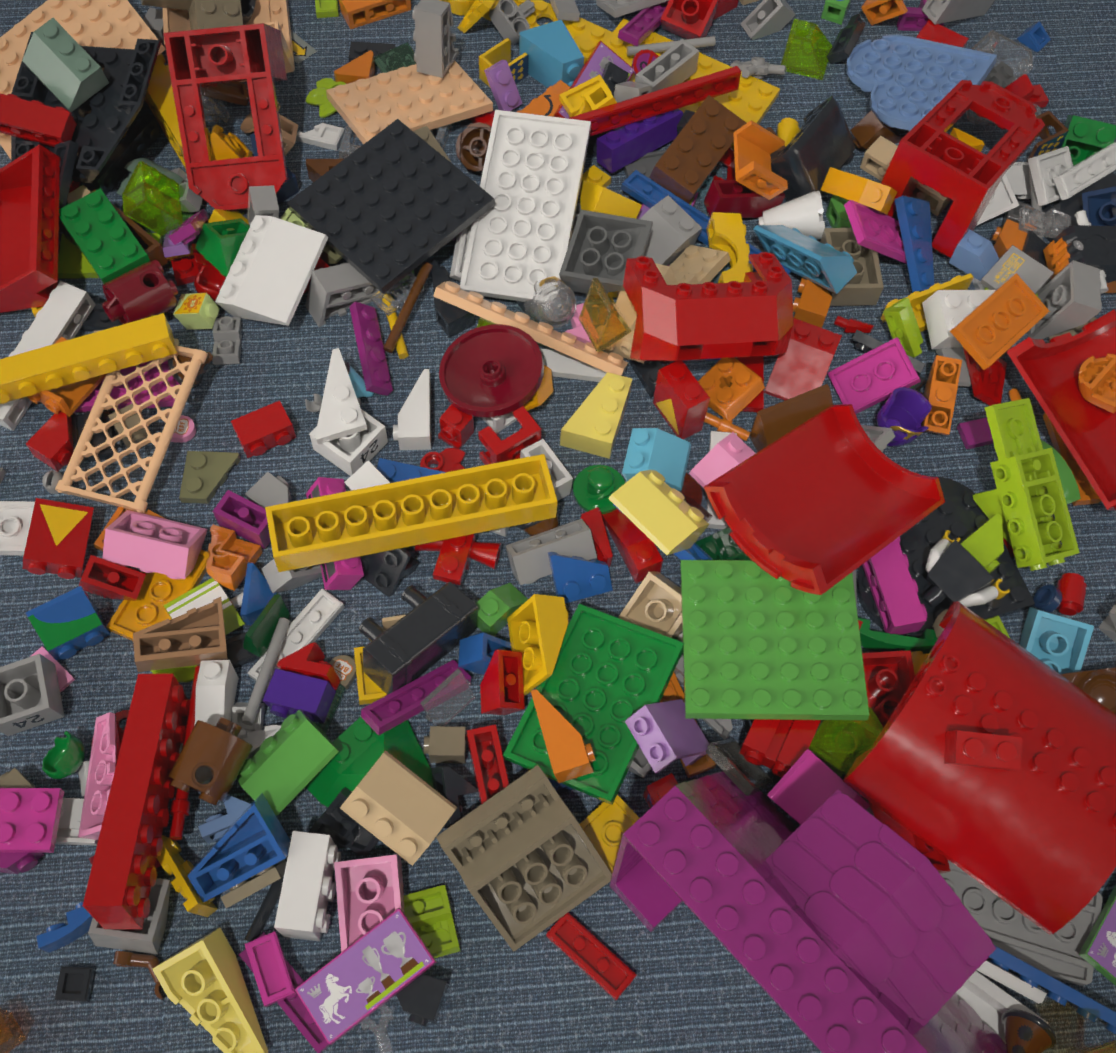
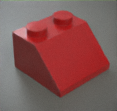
(689, 17)

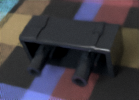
(418, 638)

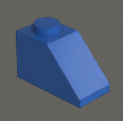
(478, 650)

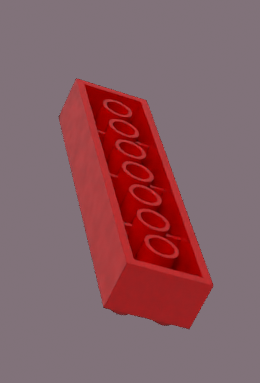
(137, 804)

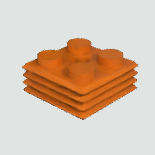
(743, 387)

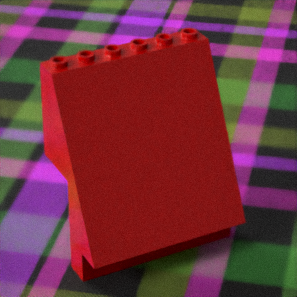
(29, 229)

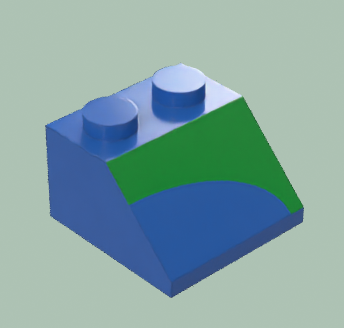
(68, 623)

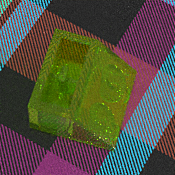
(152, 199)

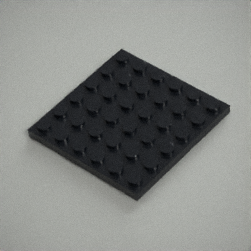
(391, 205)

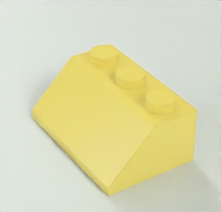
(660, 511)

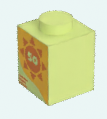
(196, 311)

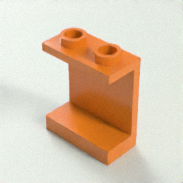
(753, 160)
(67, 397)

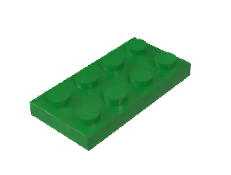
(102, 236)

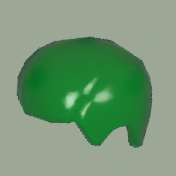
(64, 757)

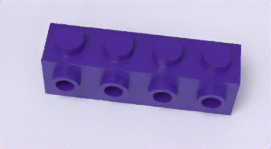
(636, 139)

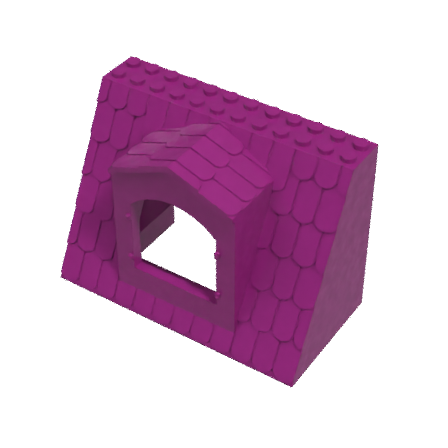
(824, 916)

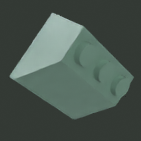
(63, 65)

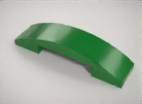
(889, 642)

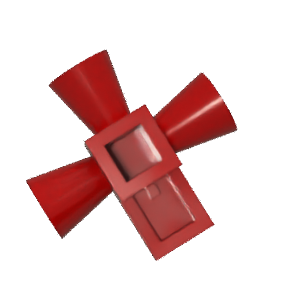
(457, 555)

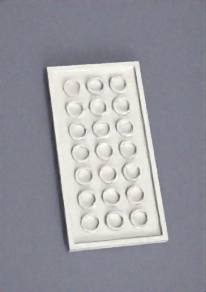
(536, 180)

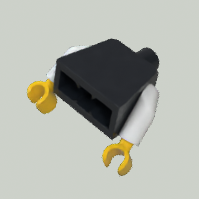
(958, 576)

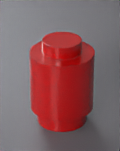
(1073, 593)

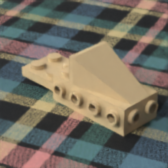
(693, 266)

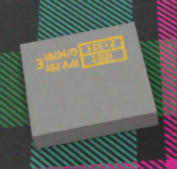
(1018, 262)

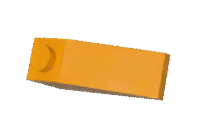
(859, 190)

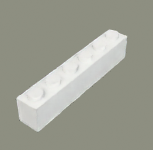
(58, 318)

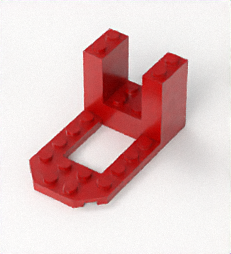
(221, 56)
(956, 168)

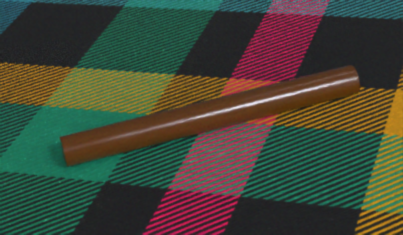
(407, 307)

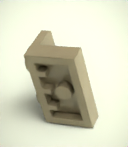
(254, 883)

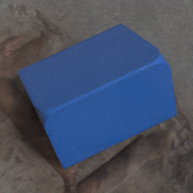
(1034, 37)

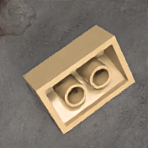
(398, 808)

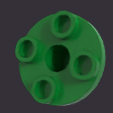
(595, 486)

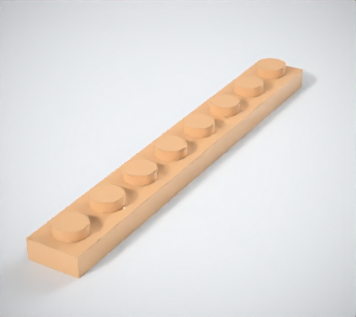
(540, 332)

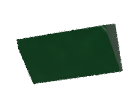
(261, 632)

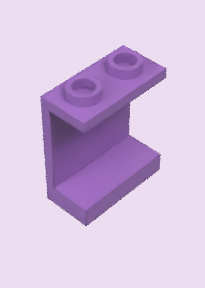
(667, 734)

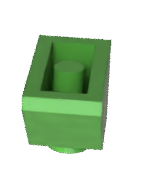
(497, 607)

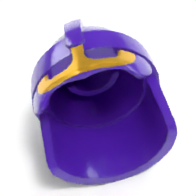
(904, 414)

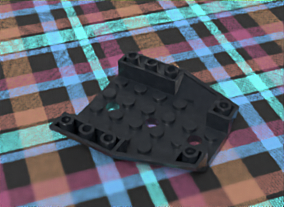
(111, 107)

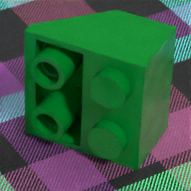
(1087, 137)
(221, 242)

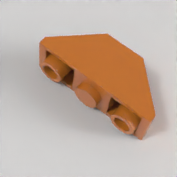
(941, 393)

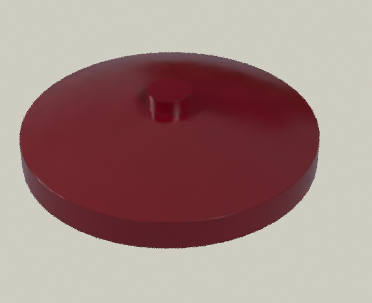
(491, 370)

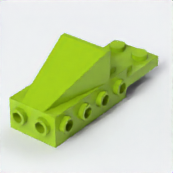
(1021, 493)

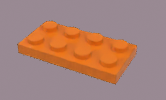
(999, 321)

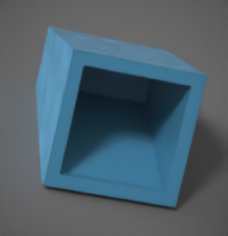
(551, 53)

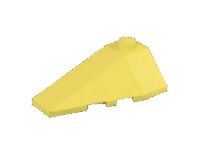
(213, 990)

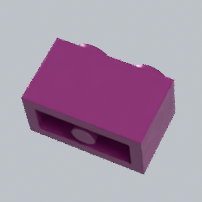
(244, 518)

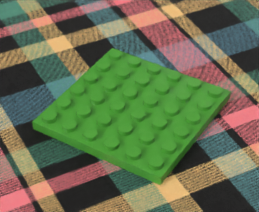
(767, 647)

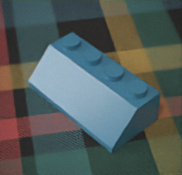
(807, 256)

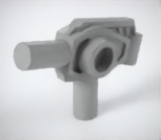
(758, 68)

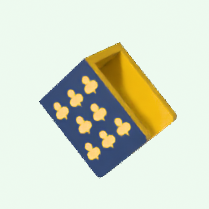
(499, 52)

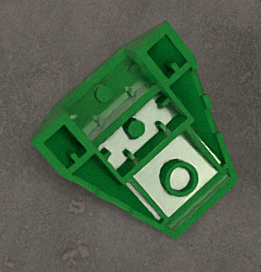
(358, 752)

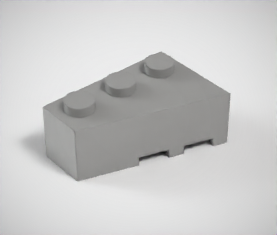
(433, 37)
(335, 290)

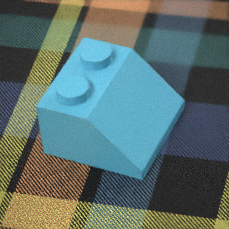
(659, 452)

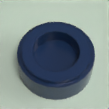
(1047, 598)

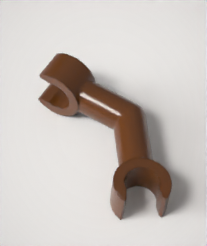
(130, 959)

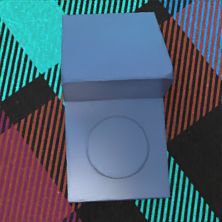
(219, 824)

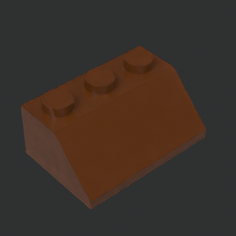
(787, 415)

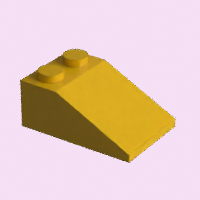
(538, 633)

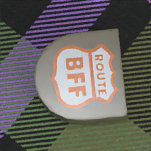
(345, 669)

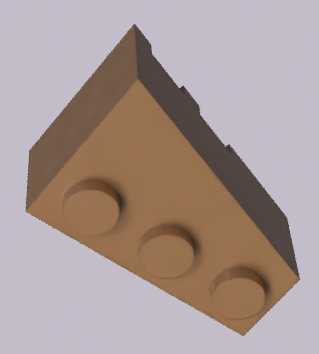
(182, 640)

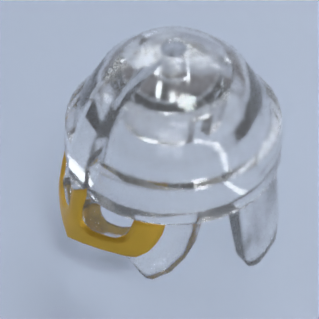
(546, 302)

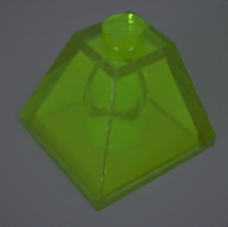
(806, 50)
(845, 740)

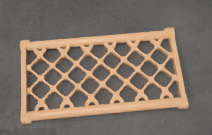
(95, 425)

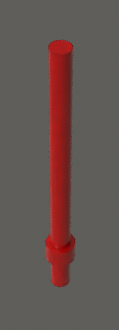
(181, 806)

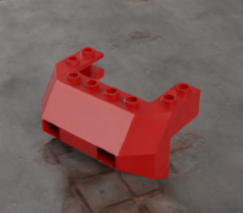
(710, 317)

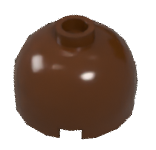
(473, 145)

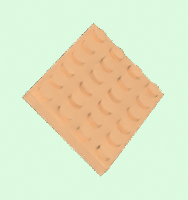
(410, 97)

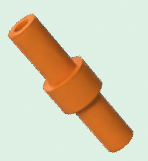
(726, 426)

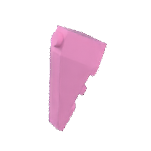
(100, 775)

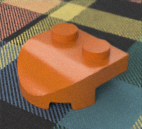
(1098, 381)

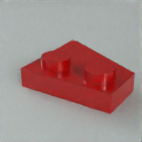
(987, 383)

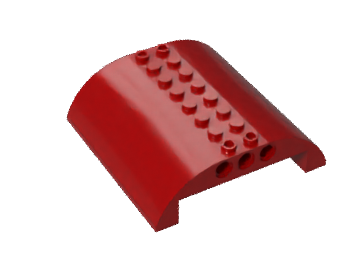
(1025, 834)

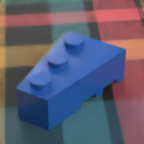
(242, 851)

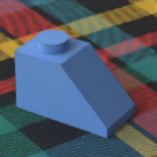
(974, 255)

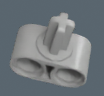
(512, 18)

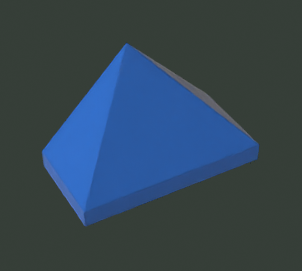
(255, 594)

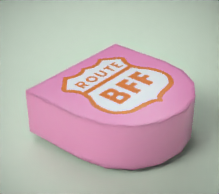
(185, 430)

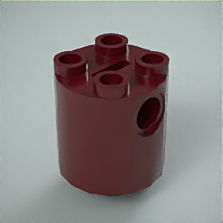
(139, 294)

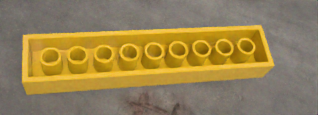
(410, 512)

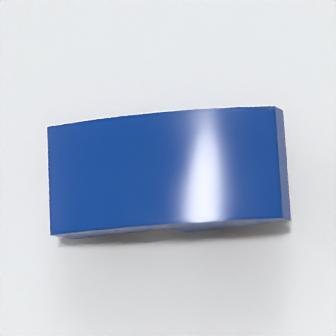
(62, 934)

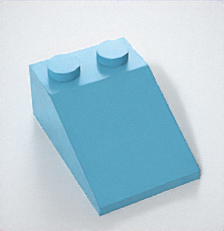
(1056, 640)

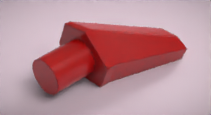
(852, 325)

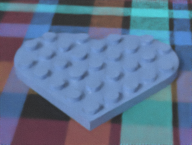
(912, 75)

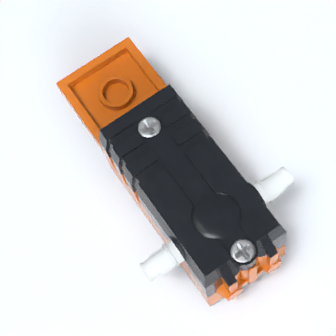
(1086, 245)

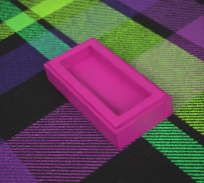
(270, 969)

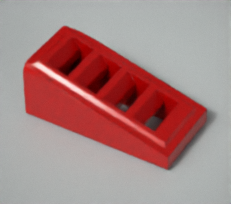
(600, 539)

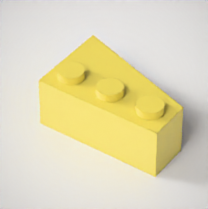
(599, 417)

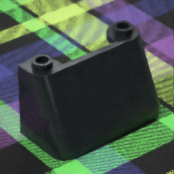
(816, 147)

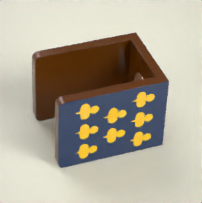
(1049, 142)

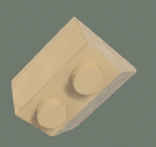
(656, 606)

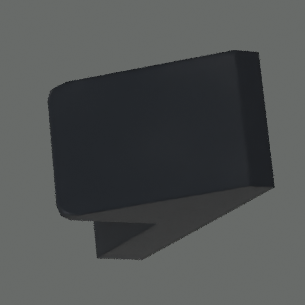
(451, 785)

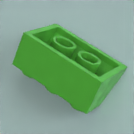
(287, 761)

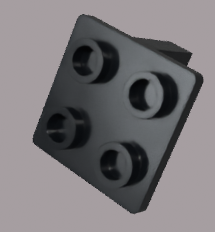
(387, 568)

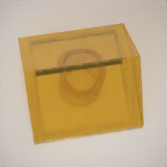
(602, 317)

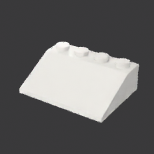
(271, 270)

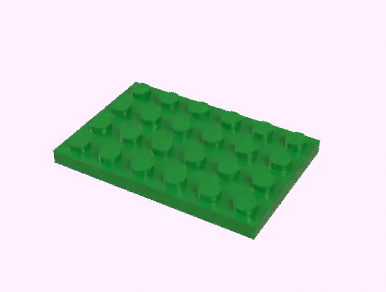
(598, 682)

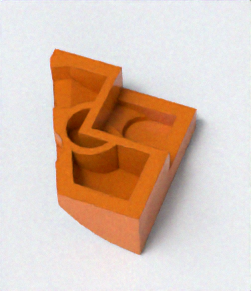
(229, 557)

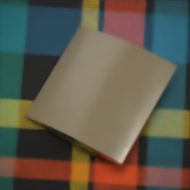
(524, 858)

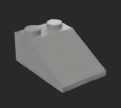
(671, 231)
(1071, 298)

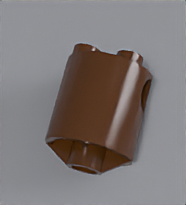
(217, 750)

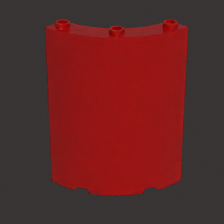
(1053, 378)
(820, 501)

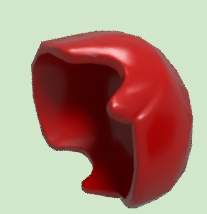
(209, 281)

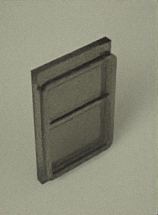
(746, 776)

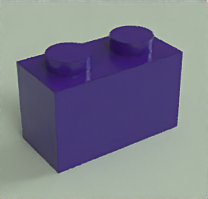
(296, 692)

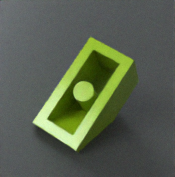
(987, 543)

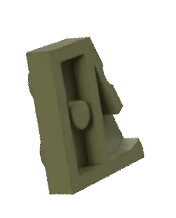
(204, 474)

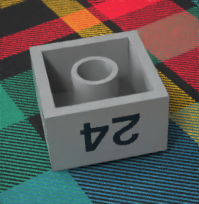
(29, 694)

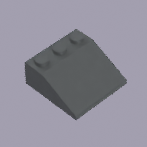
(601, 250)

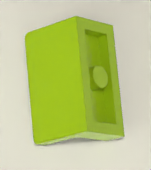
(903, 325)

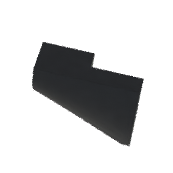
(343, 828)

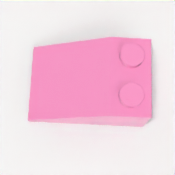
(367, 894)

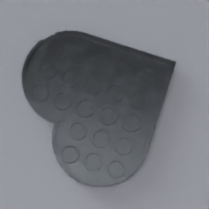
(962, 518)

